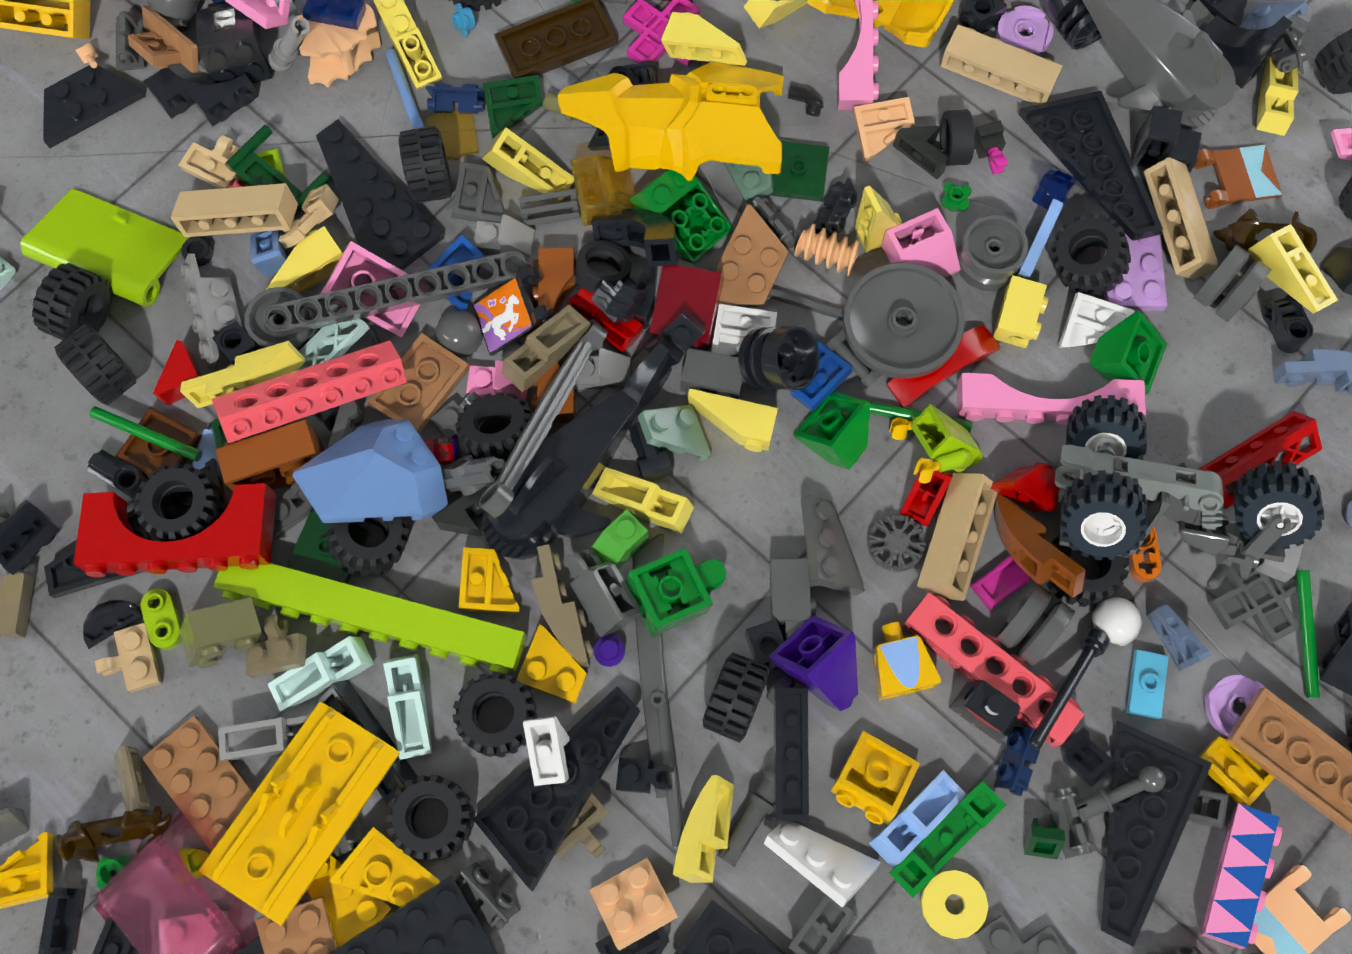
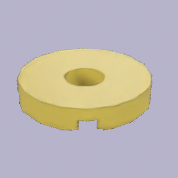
(973, 899)

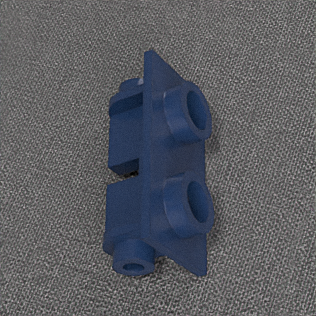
(445, 96)
(1011, 772)

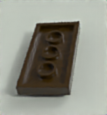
(556, 39)

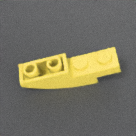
(408, 42)
(247, 371)

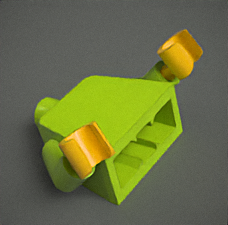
(943, 441)

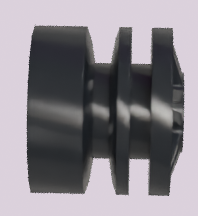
(1074, 22)
(779, 358)

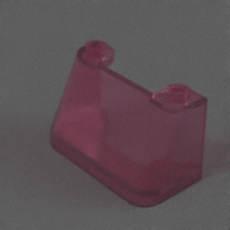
(165, 907)

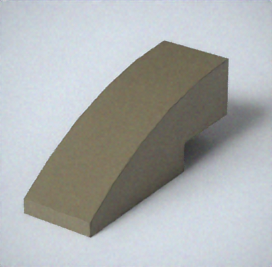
(544, 348)

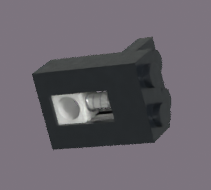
(230, 44)

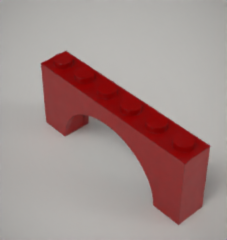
(236, 538)

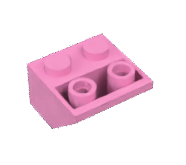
(923, 242)

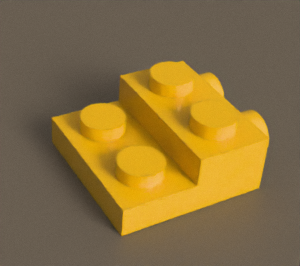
(875, 779)

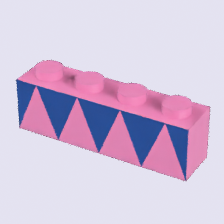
(1240, 877)

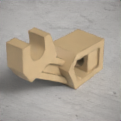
(317, 207)

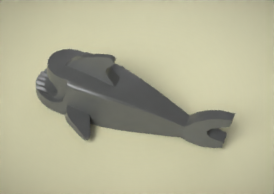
(1164, 59)

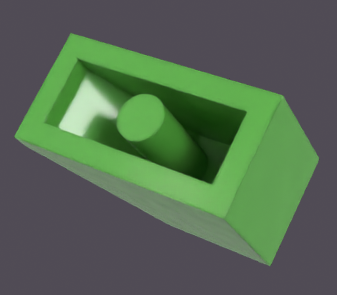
(621, 540)

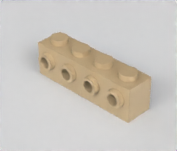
(1000, 65)
(234, 210)
(1181, 219)
(958, 536)

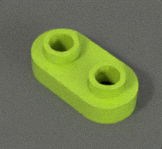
(160, 617)

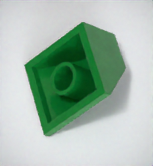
(1129, 351)
(837, 429)

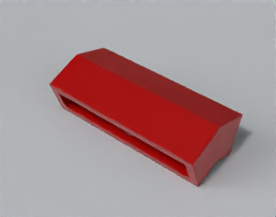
(620, 335)

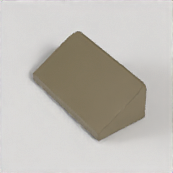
(15, 604)
(131, 779)

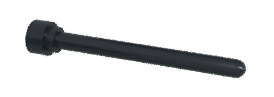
(1093, 644)

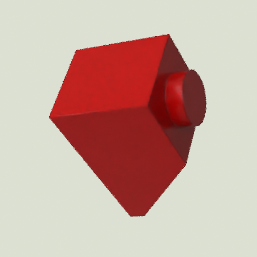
(1030, 487)

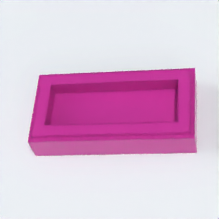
(1000, 583)

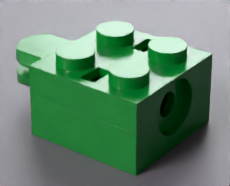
(677, 590)

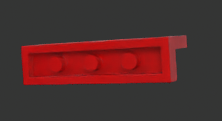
(1265, 447)

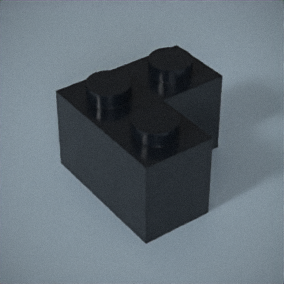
(1163, 138)
(1336, 664)

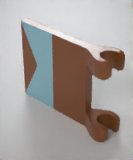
(1243, 175)

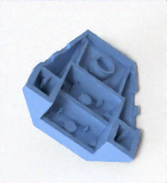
(373, 474)

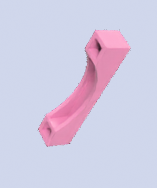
(856, 78)
(988, 397)

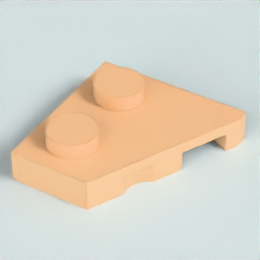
(879, 124)

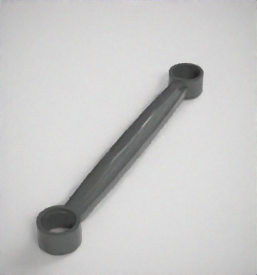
(500, 494)

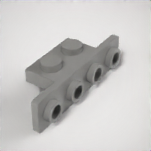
(212, 307)

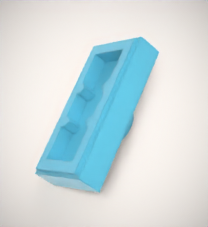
(1147, 684)

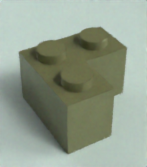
(218, 628)

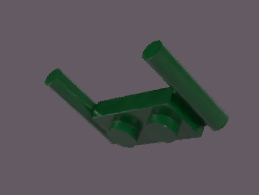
(255, 171)

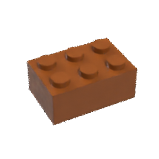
(269, 455)

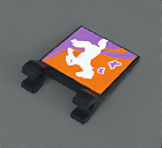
(509, 312)

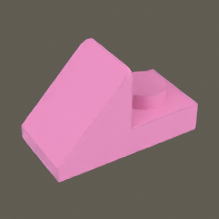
(491, 380)

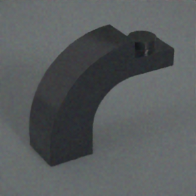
(640, 229)

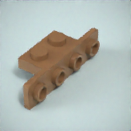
(163, 43)

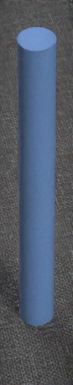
(404, 89)

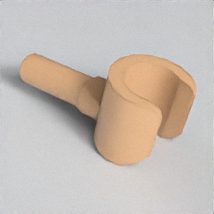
(87, 54)

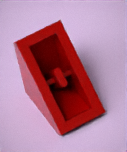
(178, 368)
(926, 497)

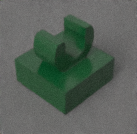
(1044, 841)

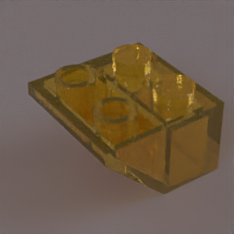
(600, 187)

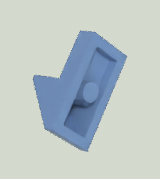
(267, 252)

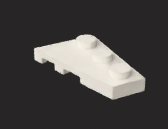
(821, 860)

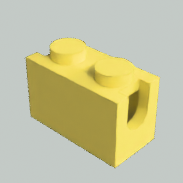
(1020, 312)

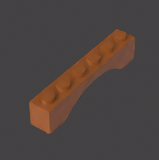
(558, 281)

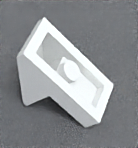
(546, 750)

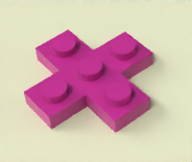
(651, 27)

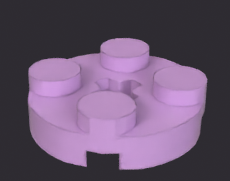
(1025, 18)
(1220, 701)

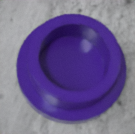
(609, 650)

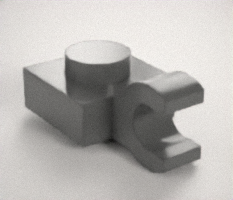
(447, 416)

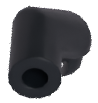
(807, 96)

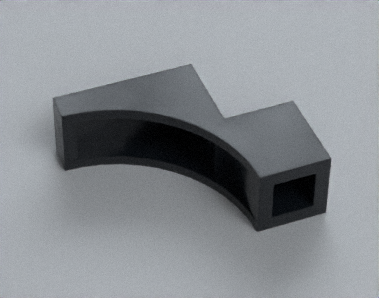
(212, 100)

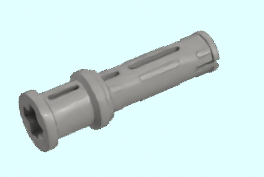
(286, 48)

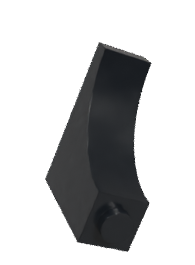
(1245, 48)

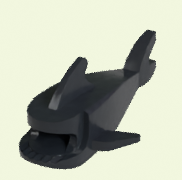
(569, 467)

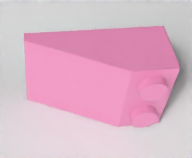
(362, 267)

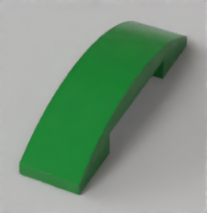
(947, 838)

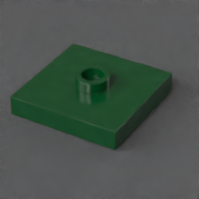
(801, 172)
(314, 556)

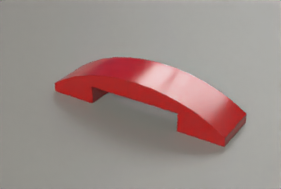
(973, 347)

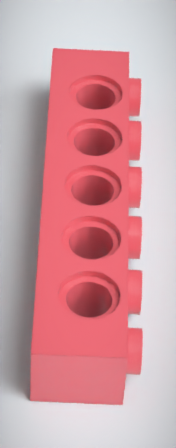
(309, 391)
(974, 665)

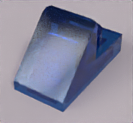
(1054, 185)

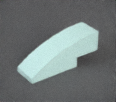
(320, 673)
(408, 706)

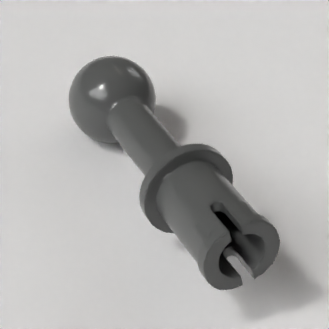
(1149, 779)

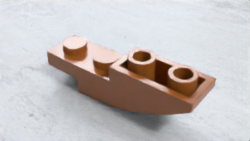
(1033, 554)

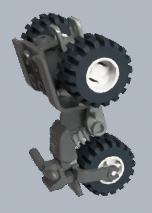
(1117, 497)

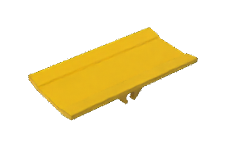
(299, 813)

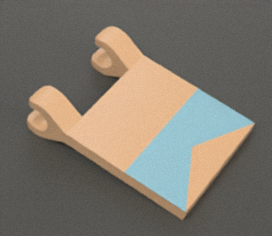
(1289, 923)

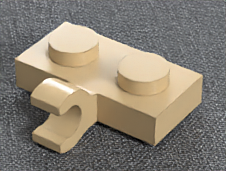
(210, 164)
(135, 659)

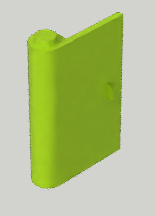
(107, 242)

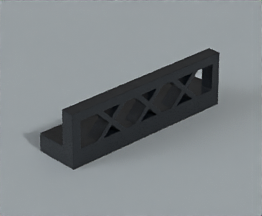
(791, 754)

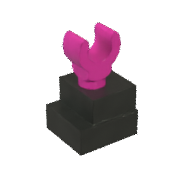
(990, 144)

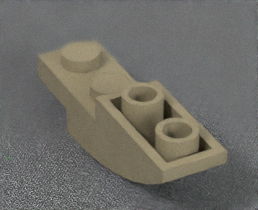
(561, 617)

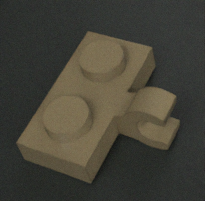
(277, 653)
(589, 817)

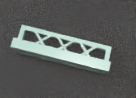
(332, 341)

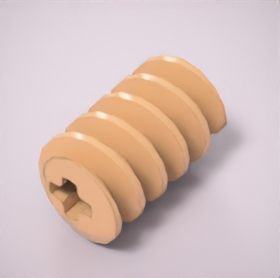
(827, 249)

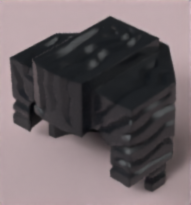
(622, 300)

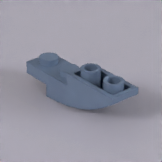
(1318, 366)

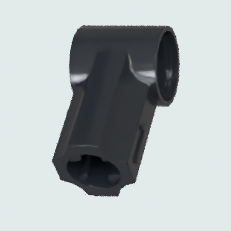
(651, 460)
(116, 473)

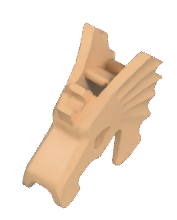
(338, 50)

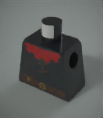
(986, 709)

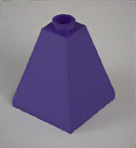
(822, 660)

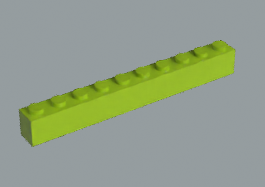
(376, 614)

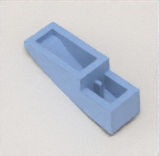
(917, 819)

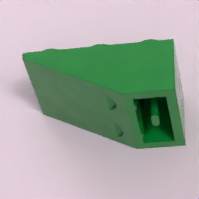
(690, 209)

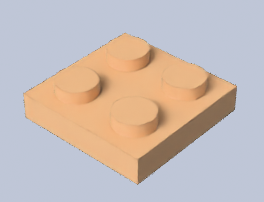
(633, 904)

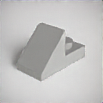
(504, 237)
(605, 371)

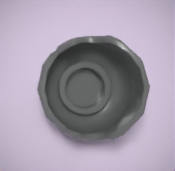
(459, 333)

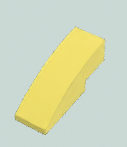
(1276, 99)
(644, 499)
(705, 832)

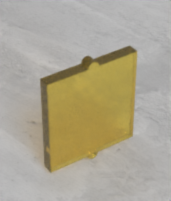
(457, 133)

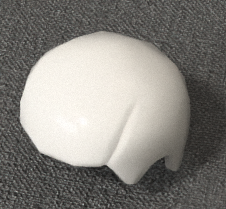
(1118, 620)

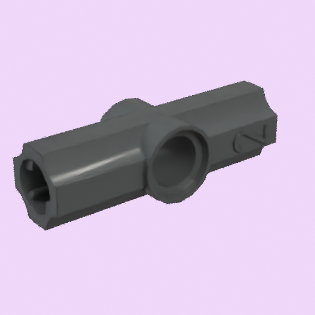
(471, 474)

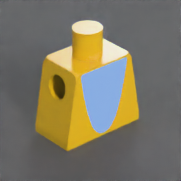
(902, 664)

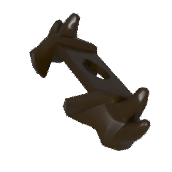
(1244, 231)
(84, 838)

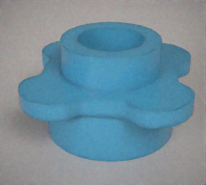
(463, 19)

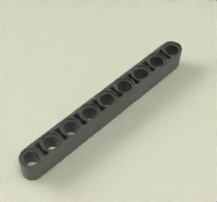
(384, 302)

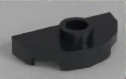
(107, 619)

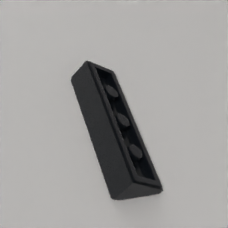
(346, 701)

